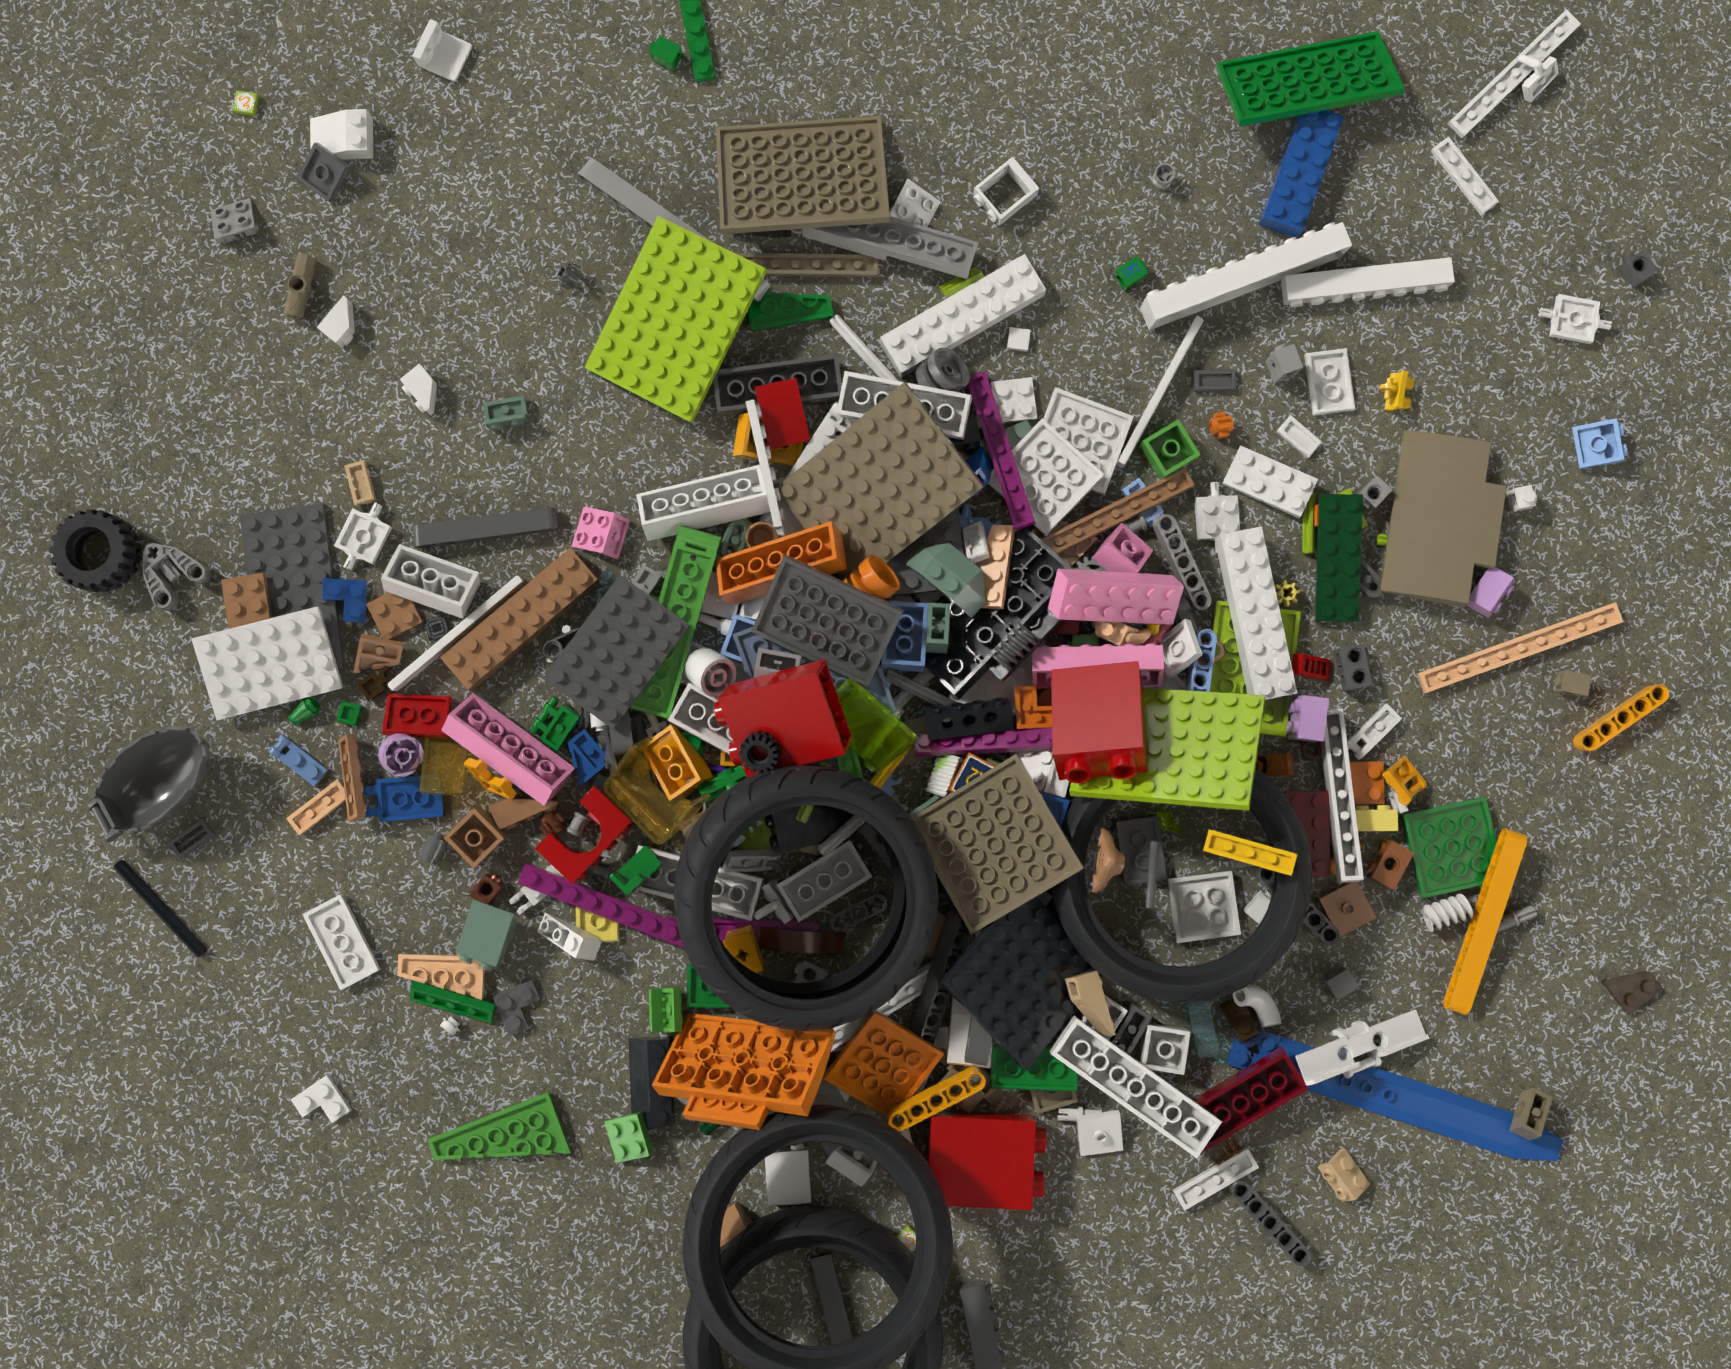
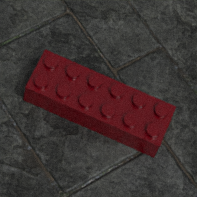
(1252, 1093)

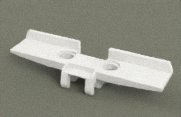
(1395, 1035)

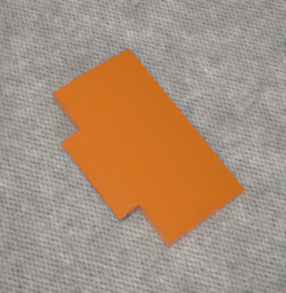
(743, 1069)

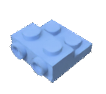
(1599, 443)

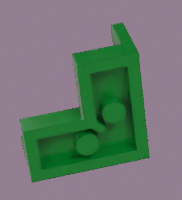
(636, 870)

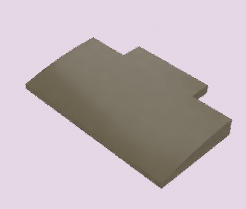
(1441, 518)

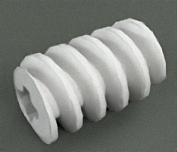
(1447, 910)

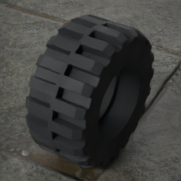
(69, 543)

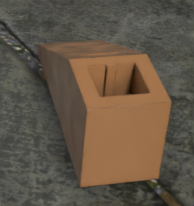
(509, 812)

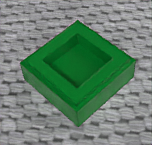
(349, 713)

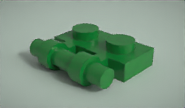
(560, 727)

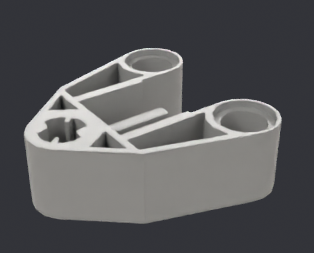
(156, 582)

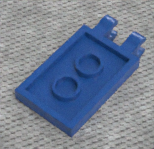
(401, 800)

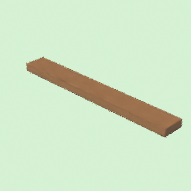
(1119, 511)

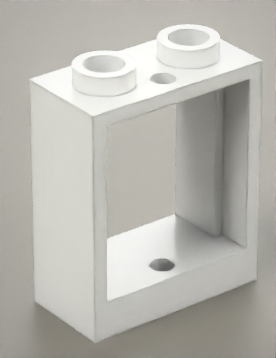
(1020, 177)

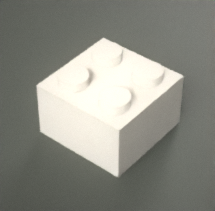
(1164, 1048)

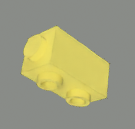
(1377, 820)

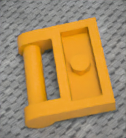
(1399, 775)

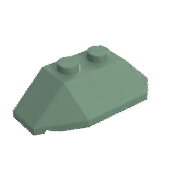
(951, 575)

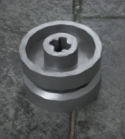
(943, 371)

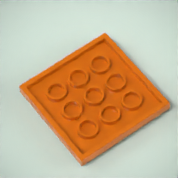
(883, 1063)

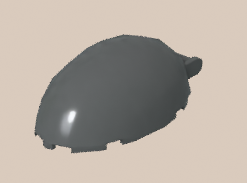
(150, 781)

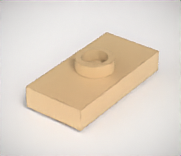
(360, 483)

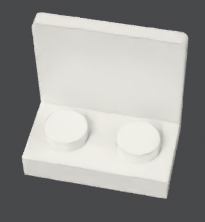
(441, 52)

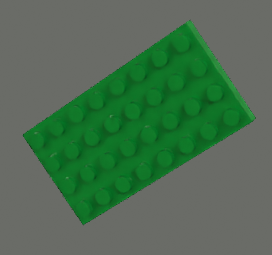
(1309, 78)

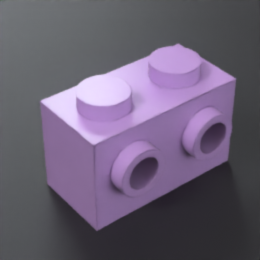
(1490, 591)

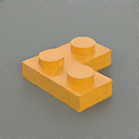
(489, 780)

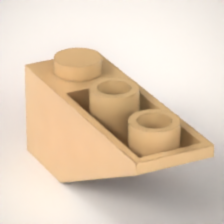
(1089, 998)

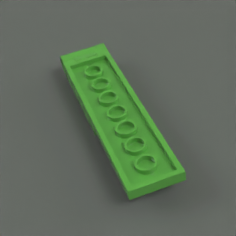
(684, 596)

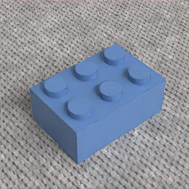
(908, 643)

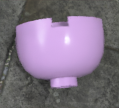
(400, 754)

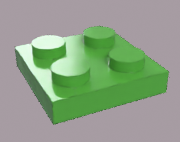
(629, 1137)

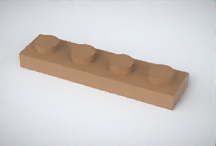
(351, 777)

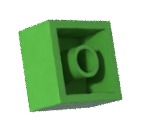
(1169, 449)

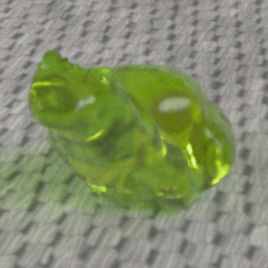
(1167, 822)

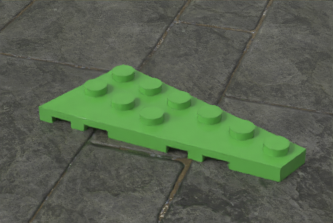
(513, 1131)

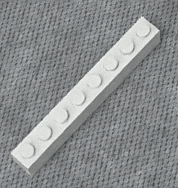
(1367, 281)
(1341, 800)

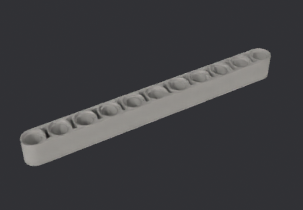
(636, 202)

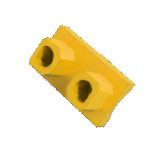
(1395, 391)

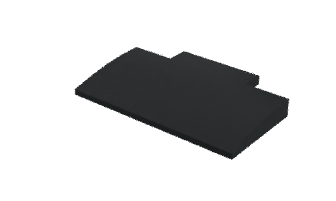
(1026, 601)

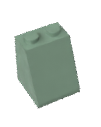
(486, 936)

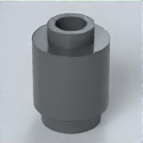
(434, 847)

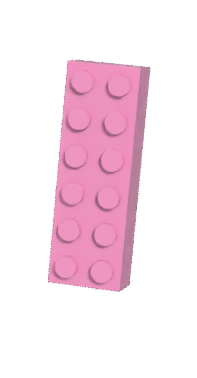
(1115, 596)
(1049, 658)
(508, 749)

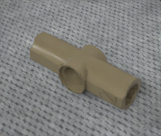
(302, 273)

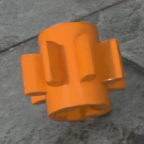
(1221, 425)

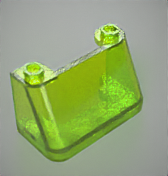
(875, 731)

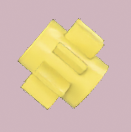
(1291, 594)

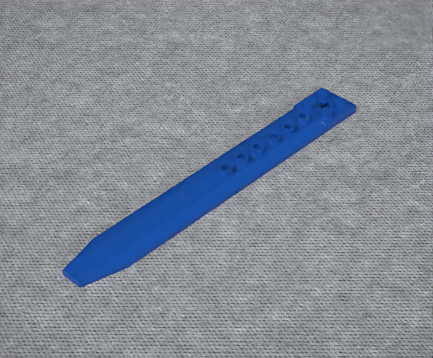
(1412, 1103)

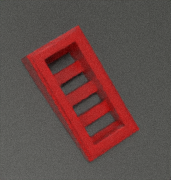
(1298, 666)

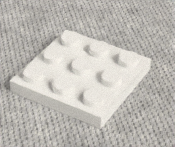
(1204, 906)

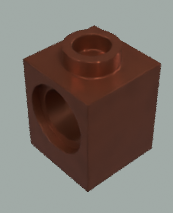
(478, 891)

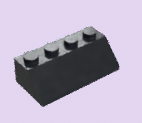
(645, 1060)

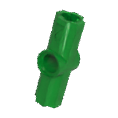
(723, 782)

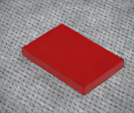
(782, 413)
(416, 715)

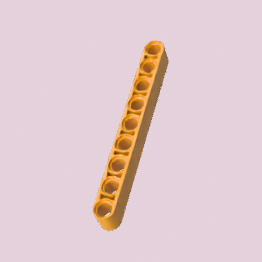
(1485, 921)

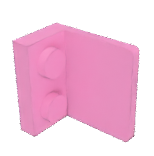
(601, 532)

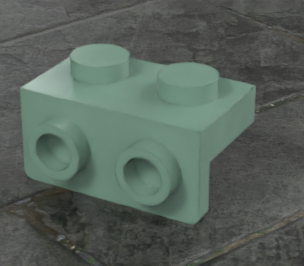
(505, 412)

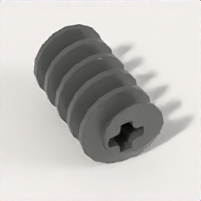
(1014, 646)

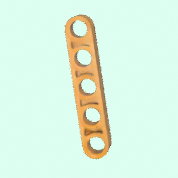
(1630, 716)
(942, 1089)

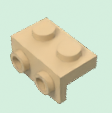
(1344, 1176)

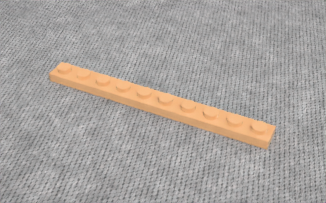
(1519, 647)

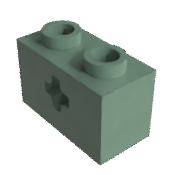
(937, 627)

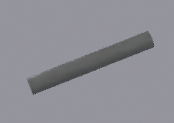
(1152, 874)

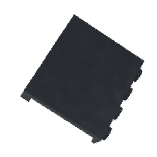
(793, 834)

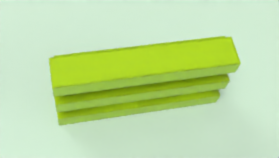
(959, 283)

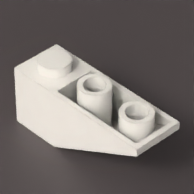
(569, 937)

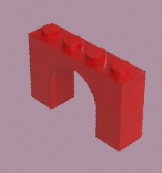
(574, 864)

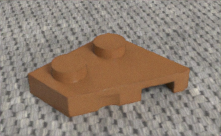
(377, 652)

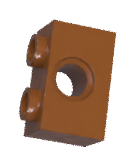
(1400, 859)

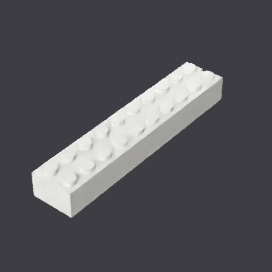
(1245, 275)

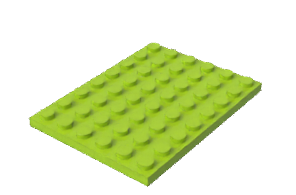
(675, 318)
(1197, 751)

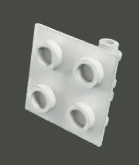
(914, 205)

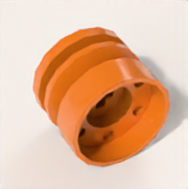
(874, 578)

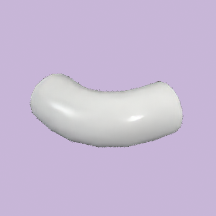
(1261, 1003)

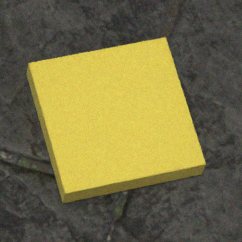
(599, 926)

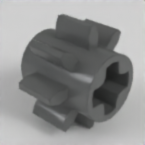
(570, 276)

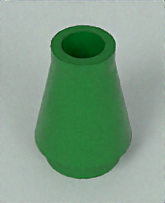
(306, 709)

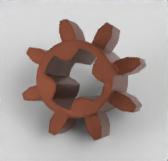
(552, 823)

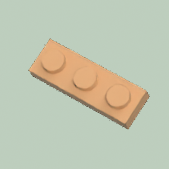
(318, 807)

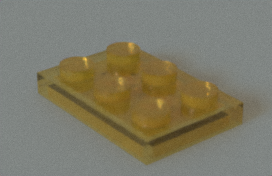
(443, 767)

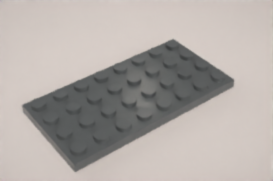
(295, 556)

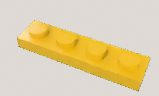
(1250, 852)

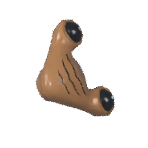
(1108, 861)

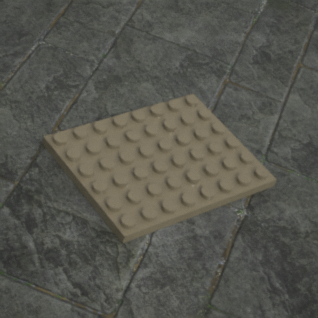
(801, 175)
(882, 480)

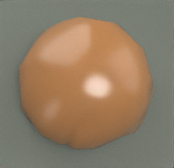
(760, 533)

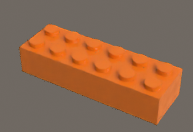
(752, 570)

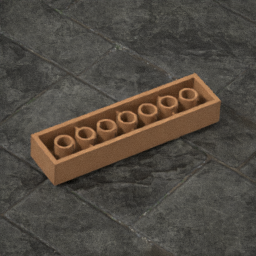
(520, 620)

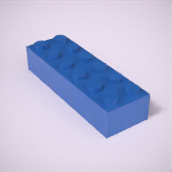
(1300, 172)

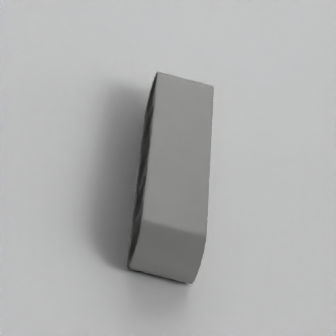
(1173, 556)

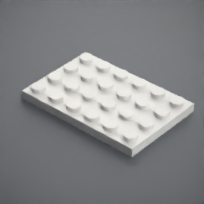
(267, 663)

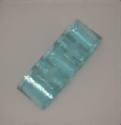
(1202, 1030)

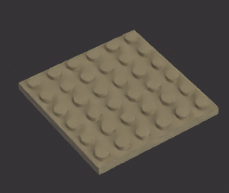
(996, 844)

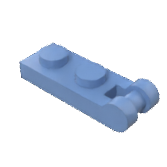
(299, 760)

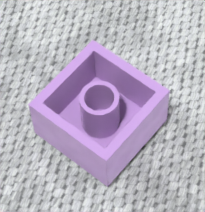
(1307, 718)

